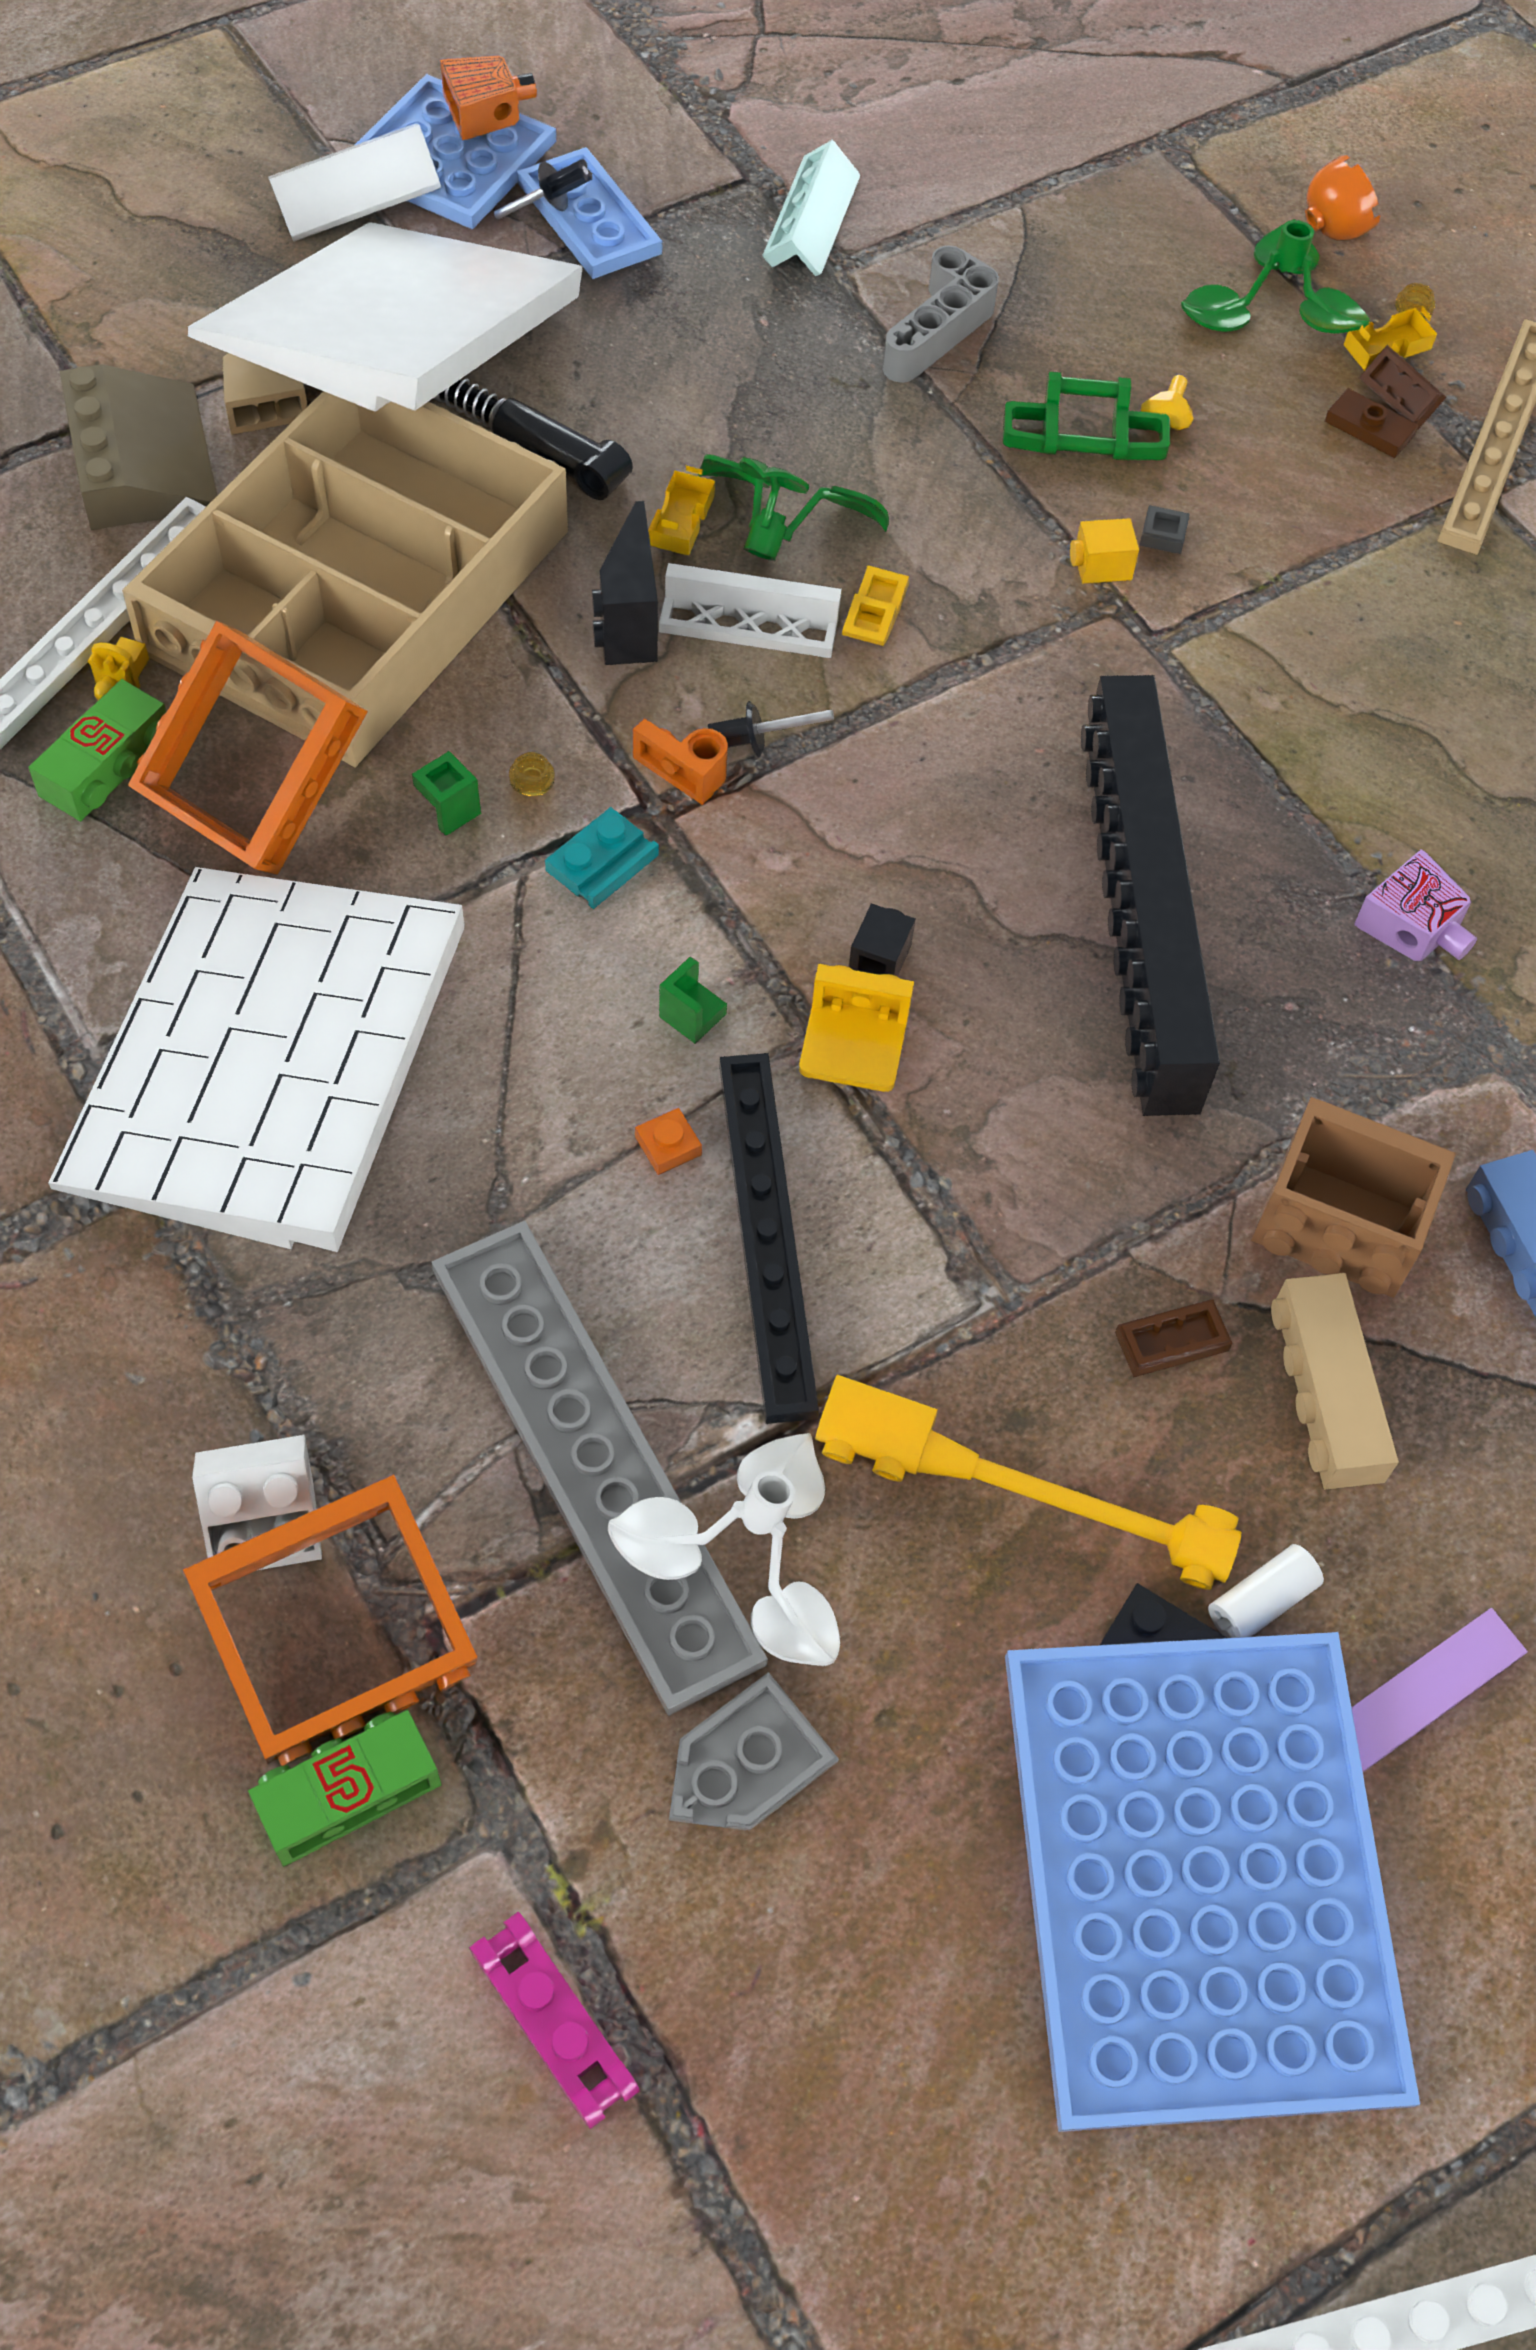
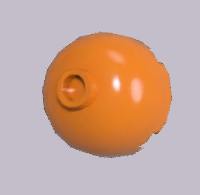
(1341, 201)

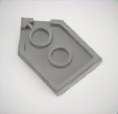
(747, 1760)

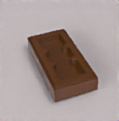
(1402, 387)
(1371, 423)
(1173, 1338)

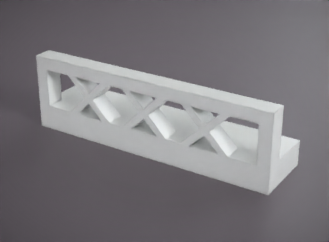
(752, 603)

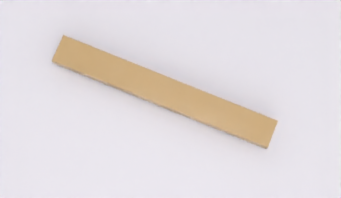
(1494, 448)

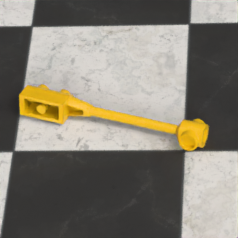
(902, 1440)

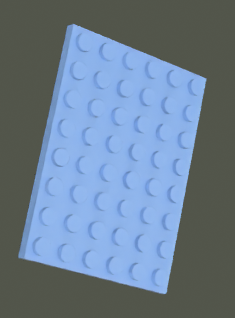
(1205, 1883)

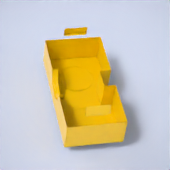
(1404, 333)
(684, 506)

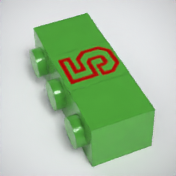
(97, 750)
(344, 1786)

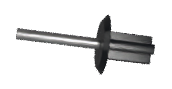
(553, 186)
(752, 729)

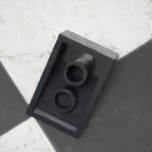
(628, 596)

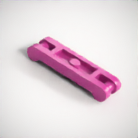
(554, 2020)

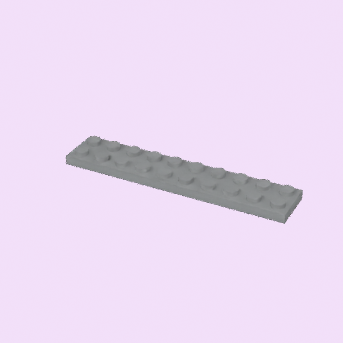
(593, 1461)

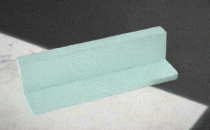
(813, 209)

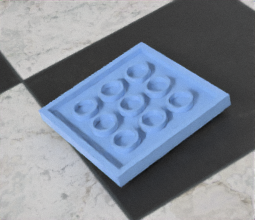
(470, 171)

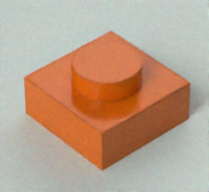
(668, 1141)

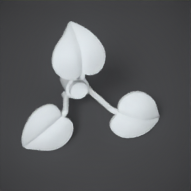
(778, 1483)

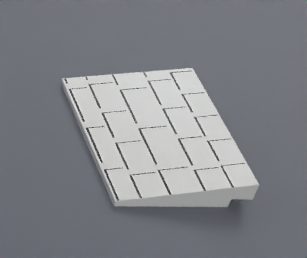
(262, 1057)

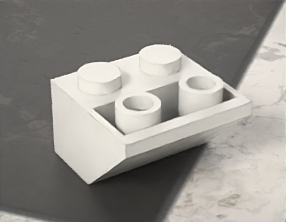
(252, 1491)

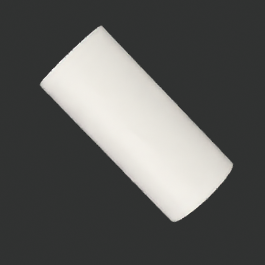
(1266, 1593)

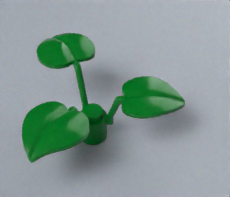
(1290, 251)
(768, 527)

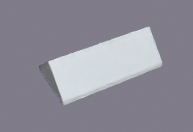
(355, 182)

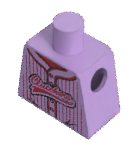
(1418, 911)

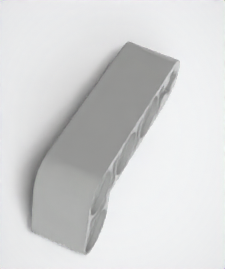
(960, 302)

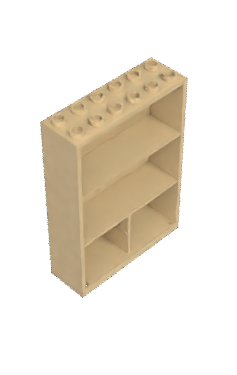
(354, 555)

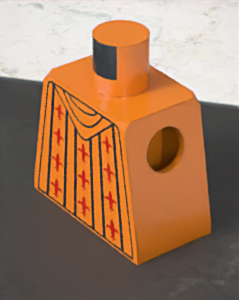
(483, 94)

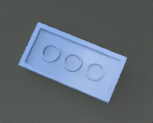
(599, 220)

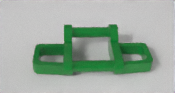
(1123, 419)

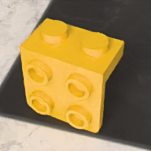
(856, 1027)

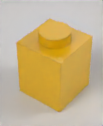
(1105, 550)

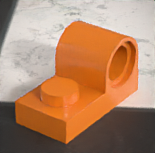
(692, 765)

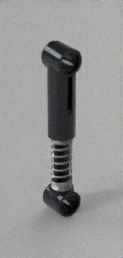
(594, 465)

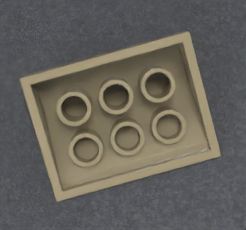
(135, 444)

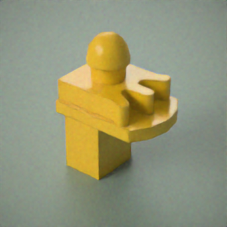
(117, 662)

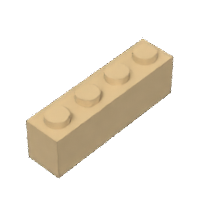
(1334, 1382)

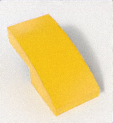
(876, 606)

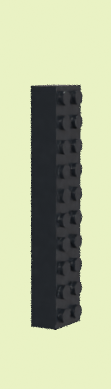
(1149, 898)

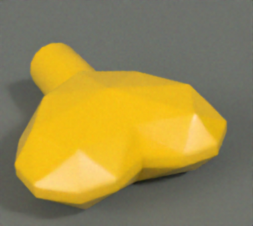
(1172, 404)

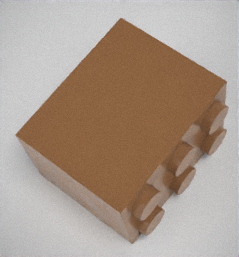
(1354, 1198)

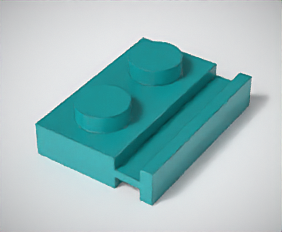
(601, 857)

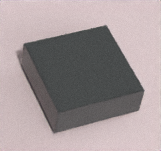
(1164, 529)

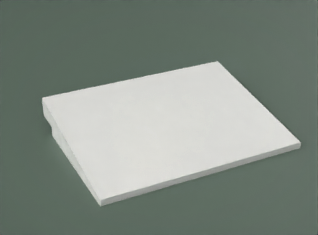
(390, 314)

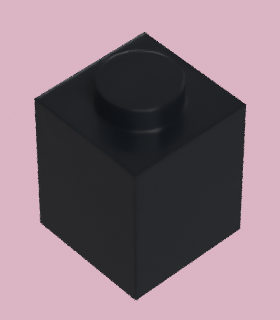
(882, 941)

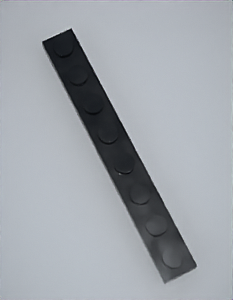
(768, 1240)

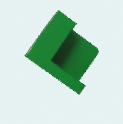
(450, 790)
(689, 1004)

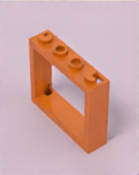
(303, 782)
(293, 1537)

